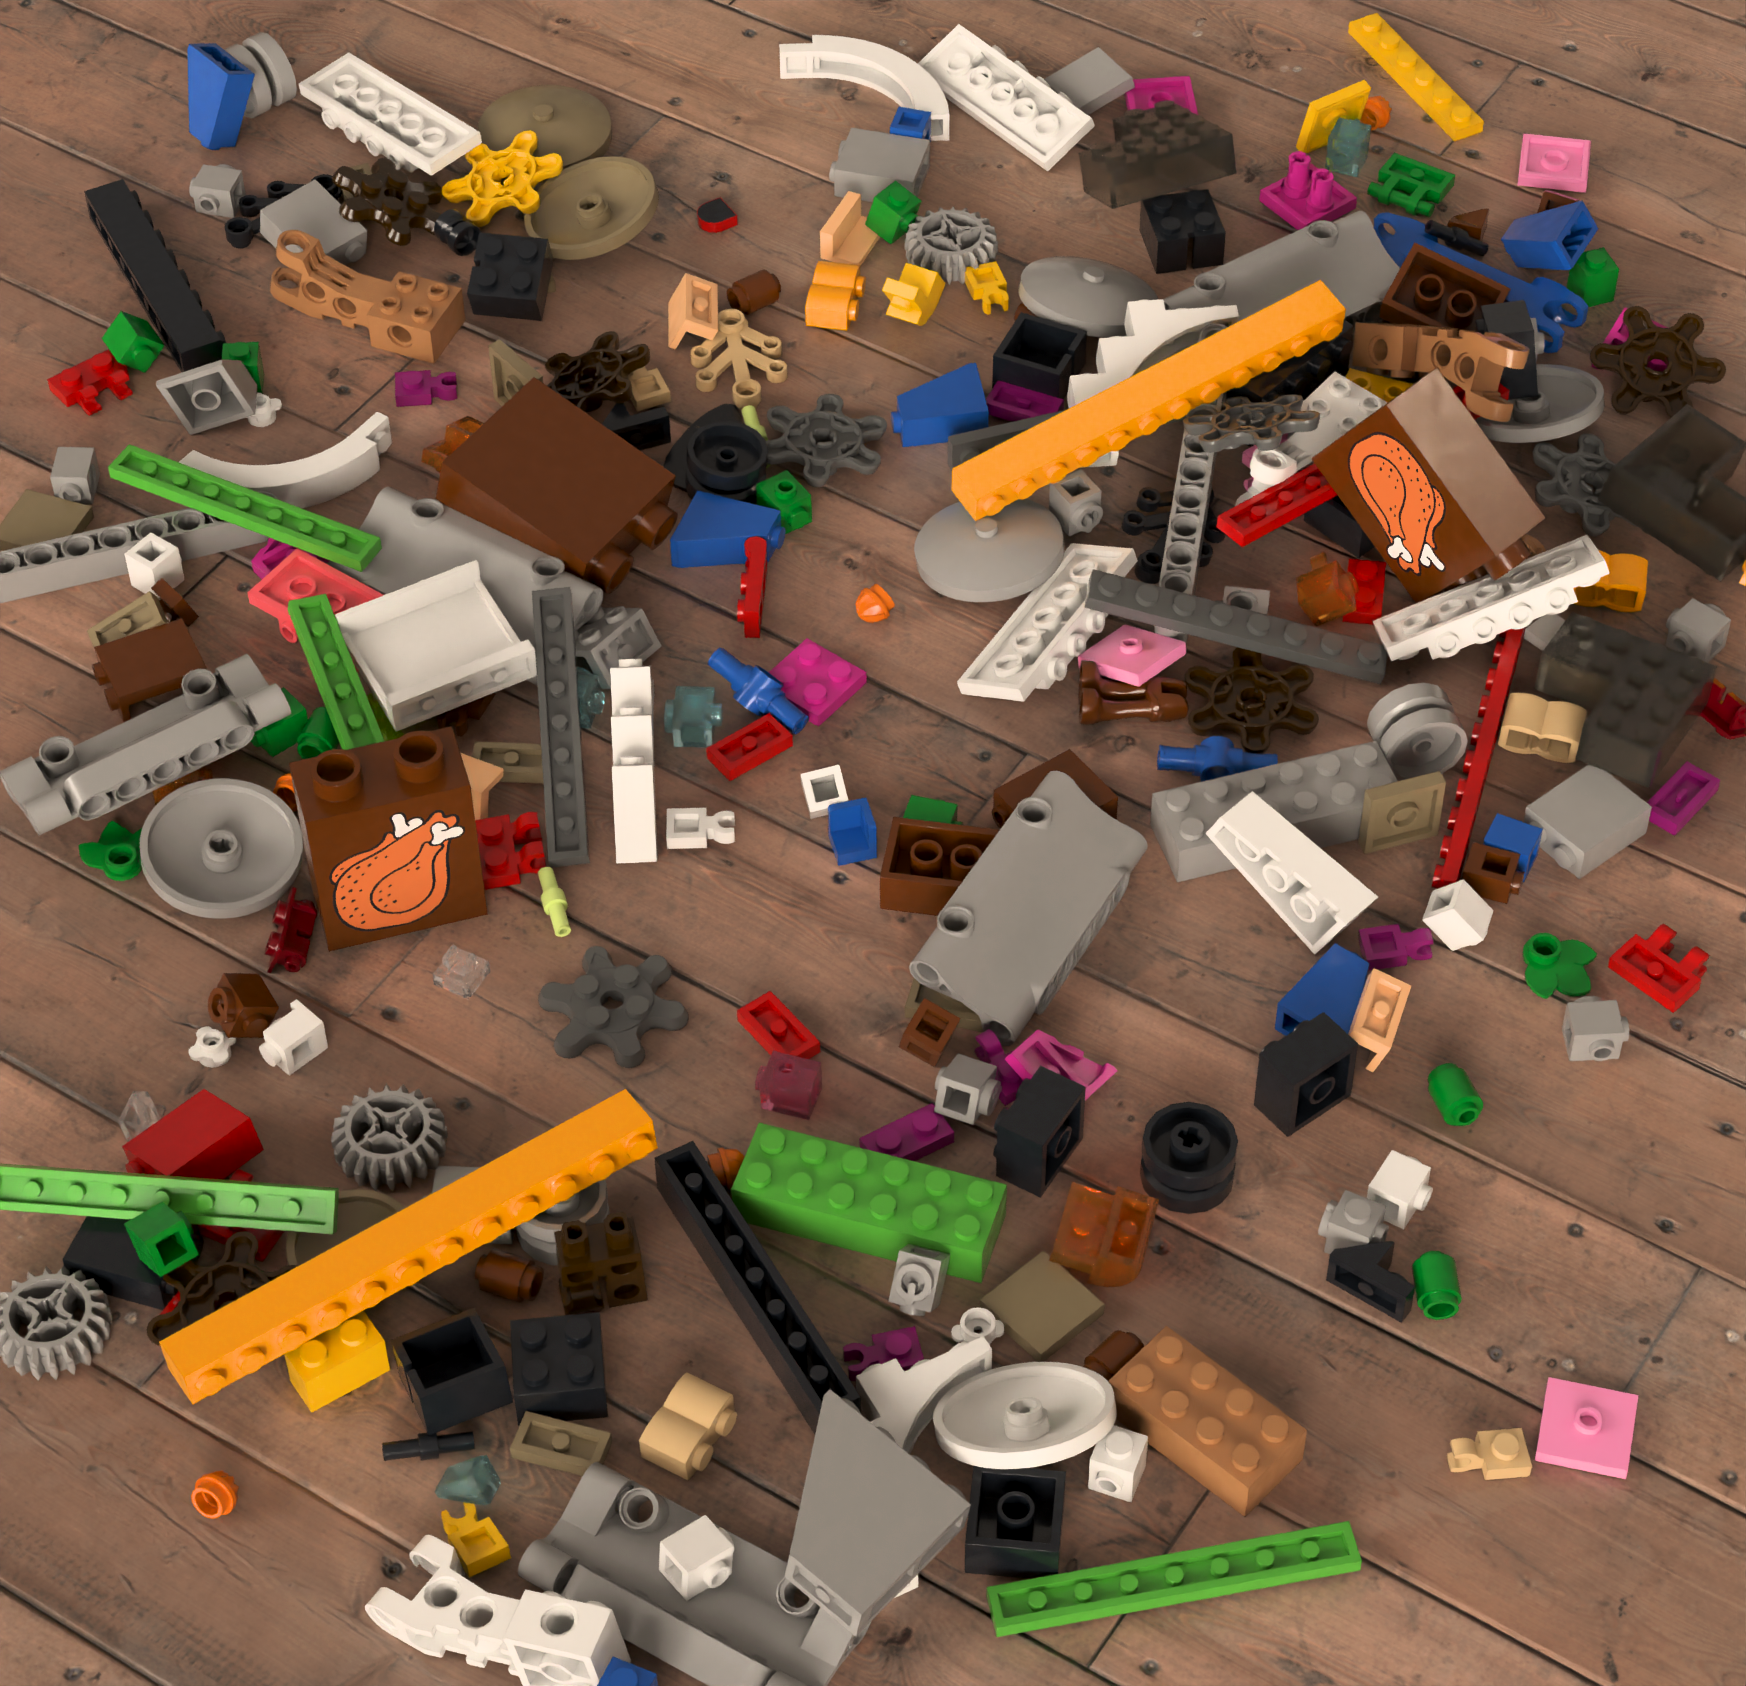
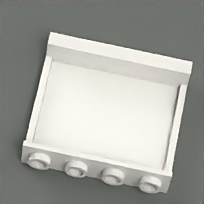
(435, 646)

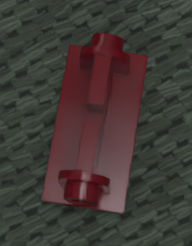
(1726, 715)
(284, 945)

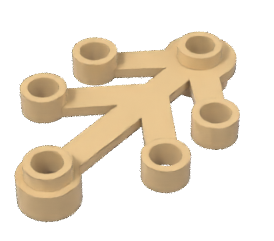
(733, 328)

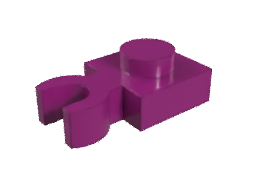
(419, 388)
(897, 1344)

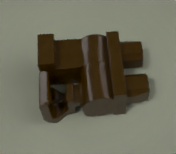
(599, 1251)

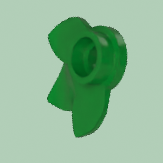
(115, 852)
(1557, 965)

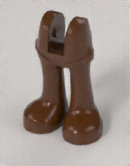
(1103, 699)

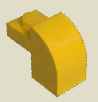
(914, 294)

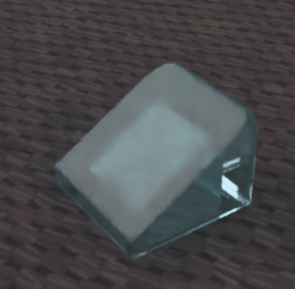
(470, 1481)

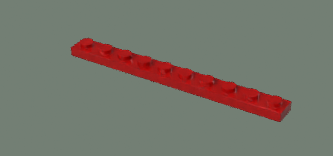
(1289, 499)
(1478, 762)

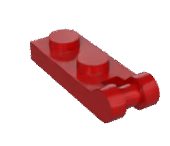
(753, 587)

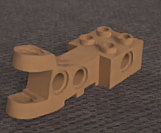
(402, 315)
(1469, 360)

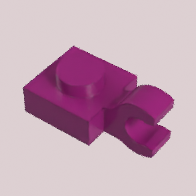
(1390, 948)
(992, 1053)

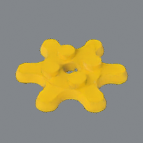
(488, 169)

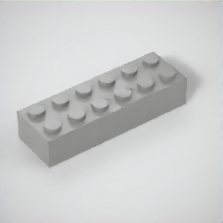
(1314, 793)

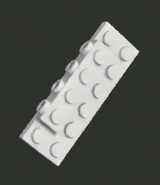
(1006, 97)
(388, 116)
(1489, 607)
(1045, 628)

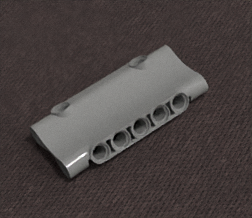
(1338, 253)
(431, 538)
(148, 751)
(1030, 907)
(723, 1636)

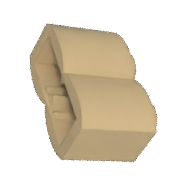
(1542, 727)
(688, 1426)

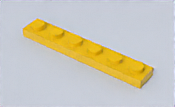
(1416, 77)

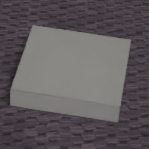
(1091, 81)

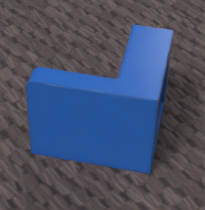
(912, 123)
(852, 831)
(1517, 838)

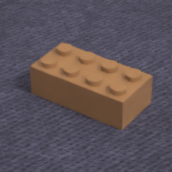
(1207, 1421)

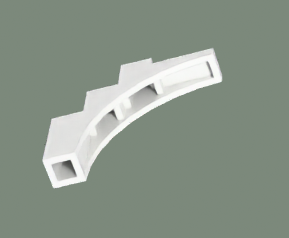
(1149, 339)
(633, 762)
(906, 1399)

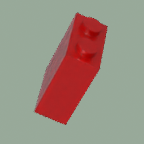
(195, 1140)

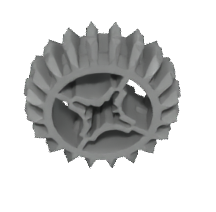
(951, 242)
(386, 1150)
(53, 1335)

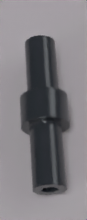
(1456, 238)
(428, 1446)

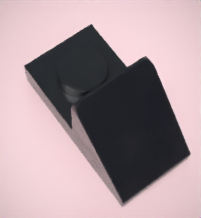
(641, 429)
(1365, 1275)

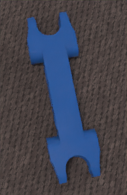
(1541, 296)

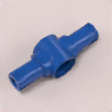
(758, 690)
(1212, 759)

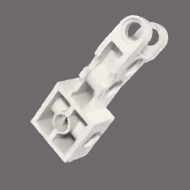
(1340, 407)
(539, 1636)

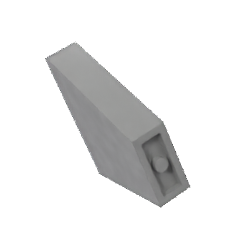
(866, 1517)

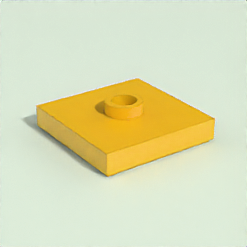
(1325, 111)

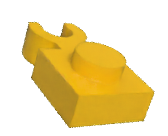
(987, 284)
(475, 1541)

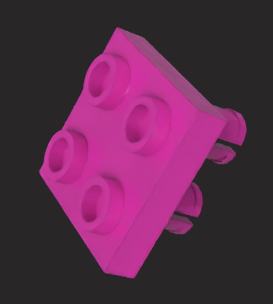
(1307, 194)

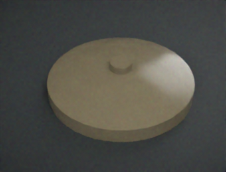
(561, 116)
(594, 207)

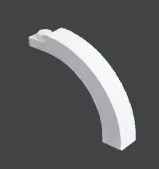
(871, 66)
(312, 478)

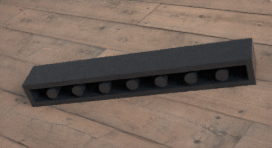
(154, 276)
(751, 1282)

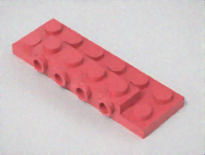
(304, 577)

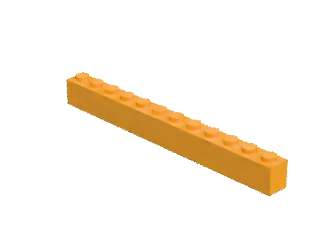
(1147, 400)
(407, 1246)

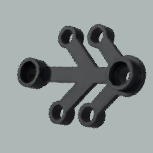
(241, 230)
(1150, 562)

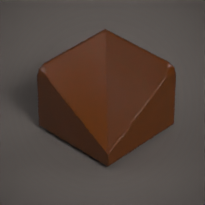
(1473, 222)

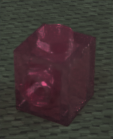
(789, 1085)

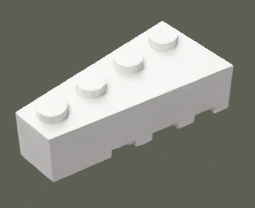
(1290, 871)

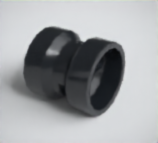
(457, 232)

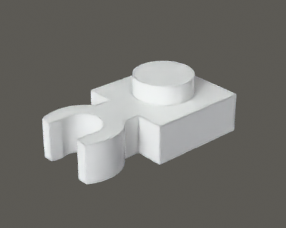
(693, 827)

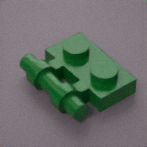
(1413, 177)

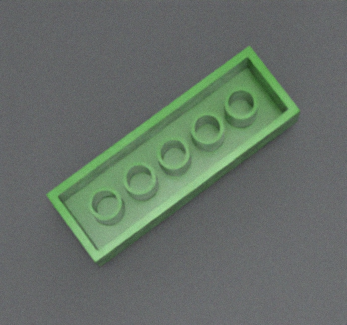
(868, 1200)

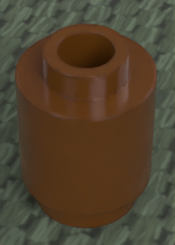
(754, 292)
(509, 1275)
(1113, 1353)

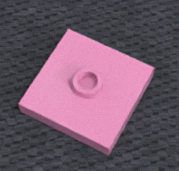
(1554, 163)
(1133, 654)
(1586, 1428)

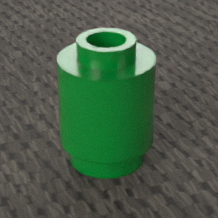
(317, 735)
(1454, 1095)
(1436, 1285)

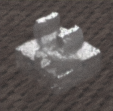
(461, 972)
(139, 1114)

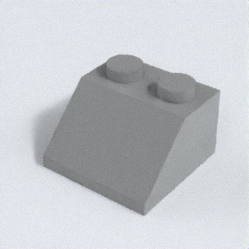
(210, 395)

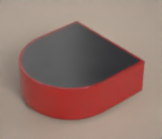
(716, 216)

